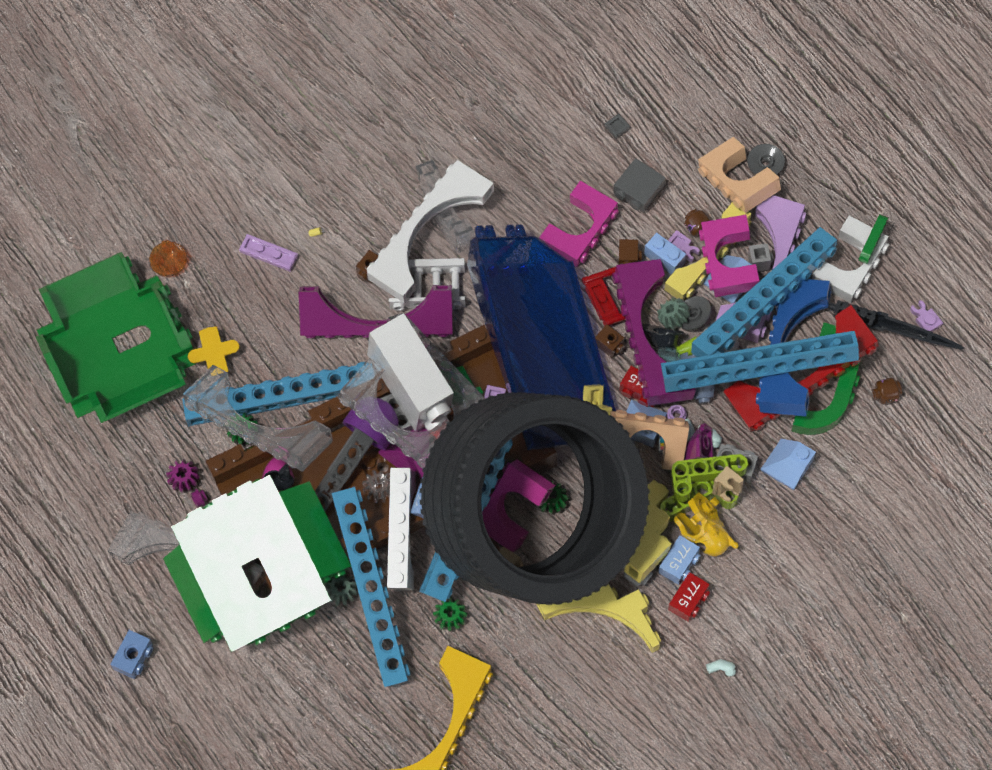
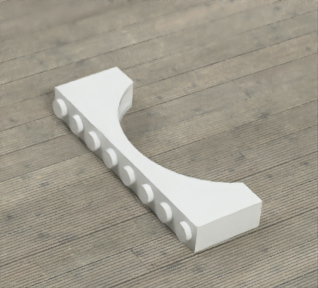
(457, 187)

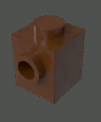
(629, 251)
(361, 267)
(610, 341)

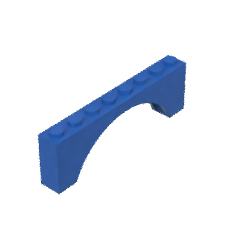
(780, 391)

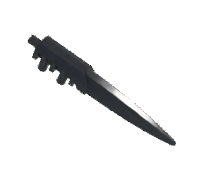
(881, 321)

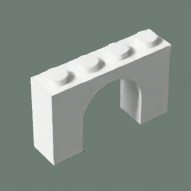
(848, 283)

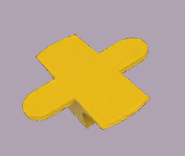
(213, 350)

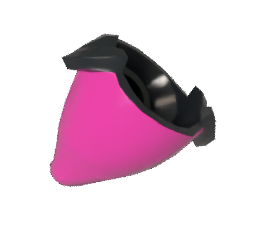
(280, 474)

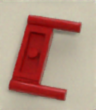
(601, 297)

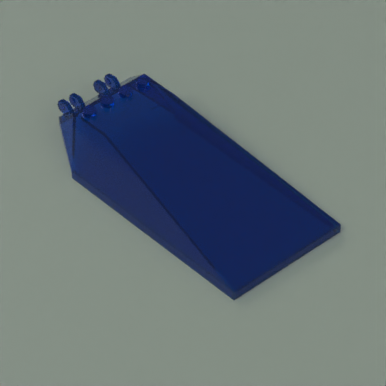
(535, 320)

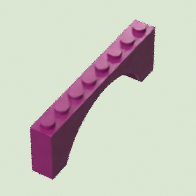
(635, 285)
(324, 319)

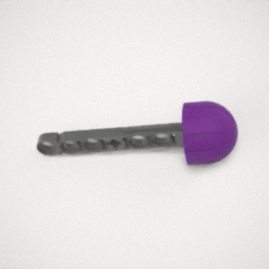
(363, 435)

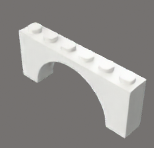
(399, 561)

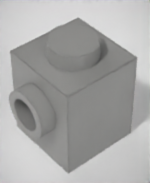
(760, 256)

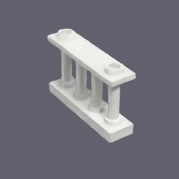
(435, 267)

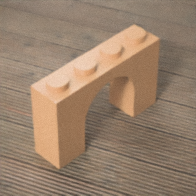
(744, 193)
(671, 430)

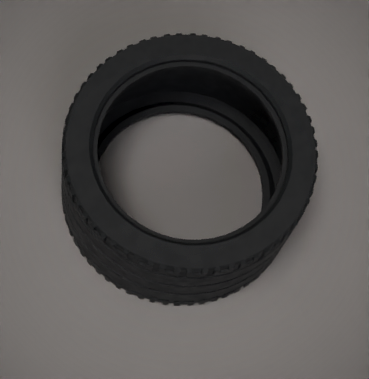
(611, 510)

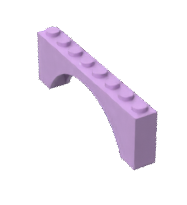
(782, 221)

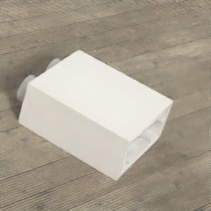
(411, 374)

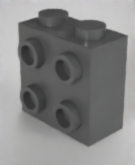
(639, 185)

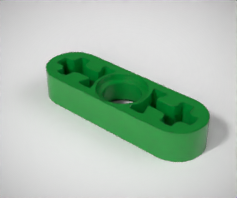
(873, 239)

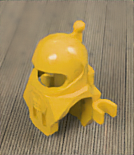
(711, 532)

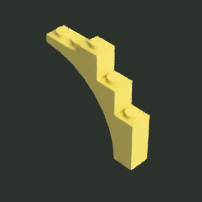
(652, 546)
(627, 610)

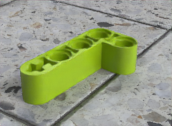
(709, 473)
(669, 503)

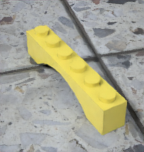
(685, 279)

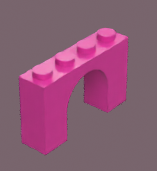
(601, 210)
(715, 236)
(518, 479)

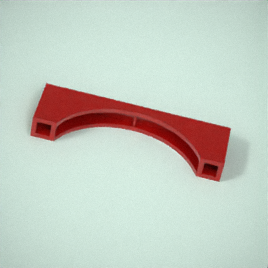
(743, 396)

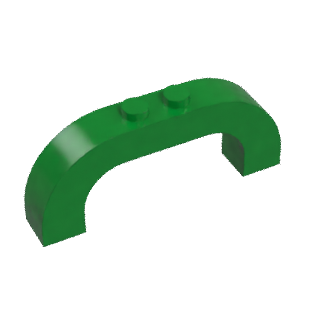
(822, 421)

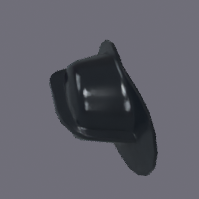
(662, 336)

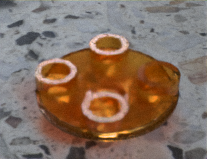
(168, 258)

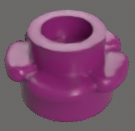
(199, 497)

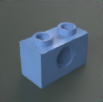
(132, 643)

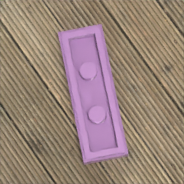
(268, 252)

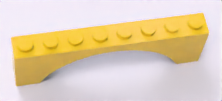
(466, 680)

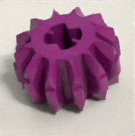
(183, 468)

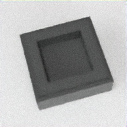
(617, 126)

